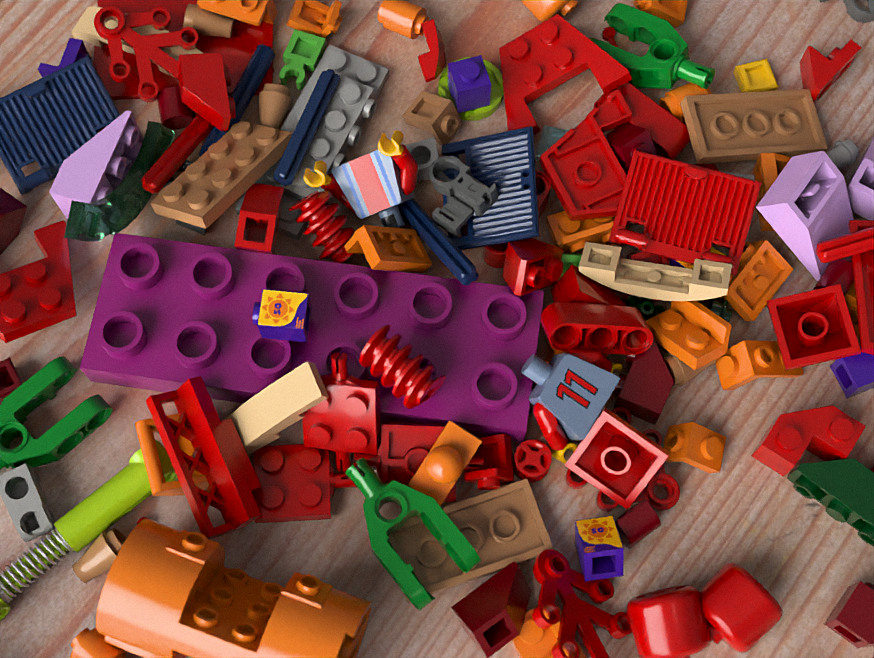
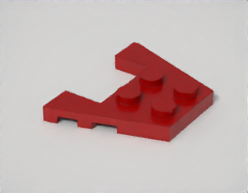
(547, 59)
(584, 165)
(40, 291)

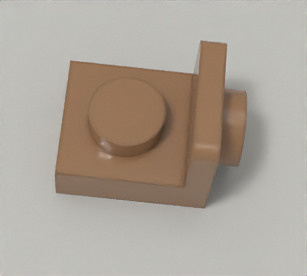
(434, 115)

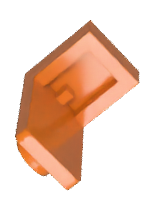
(752, 361)

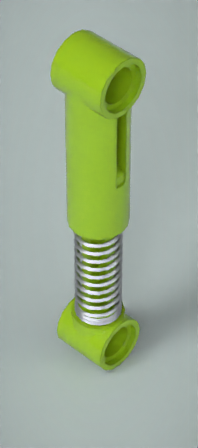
(83, 524)

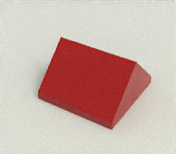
(617, 458)

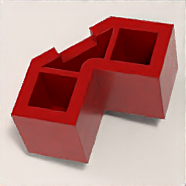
(820, 430)

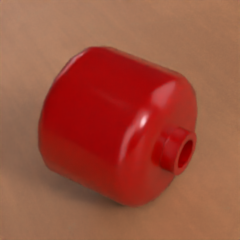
(738, 608)
(669, 623)

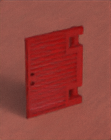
(684, 211)

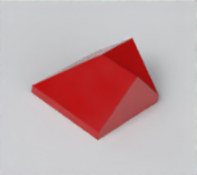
(813, 327)

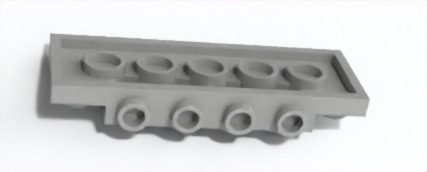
(339, 130)

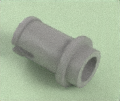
(843, 153)

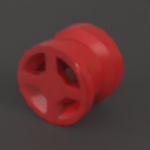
(534, 454)

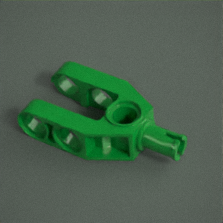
(667, 55)
(63, 435)
(412, 504)

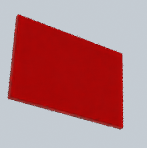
(235, 50)

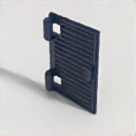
(52, 121)
(505, 161)

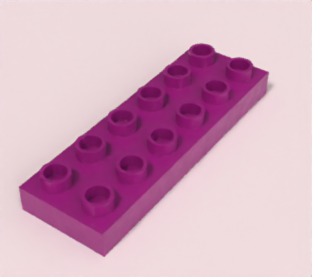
(189, 310)

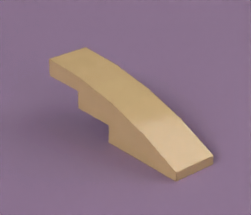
(278, 406)

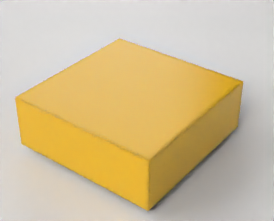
(755, 77)

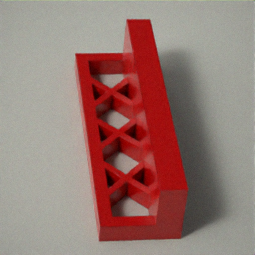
(211, 457)

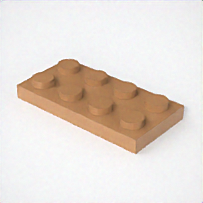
(752, 123)
(222, 174)
(498, 525)

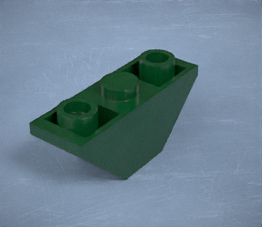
(844, 490)

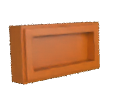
(445, 462)

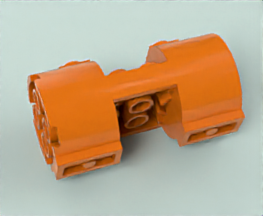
(180, 601)

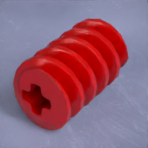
(324, 225)
(398, 369)

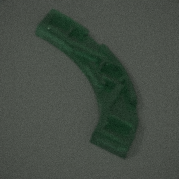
(118, 209)

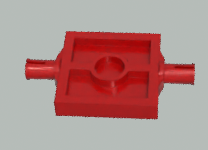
(347, 418)
(405, 448)
(295, 483)

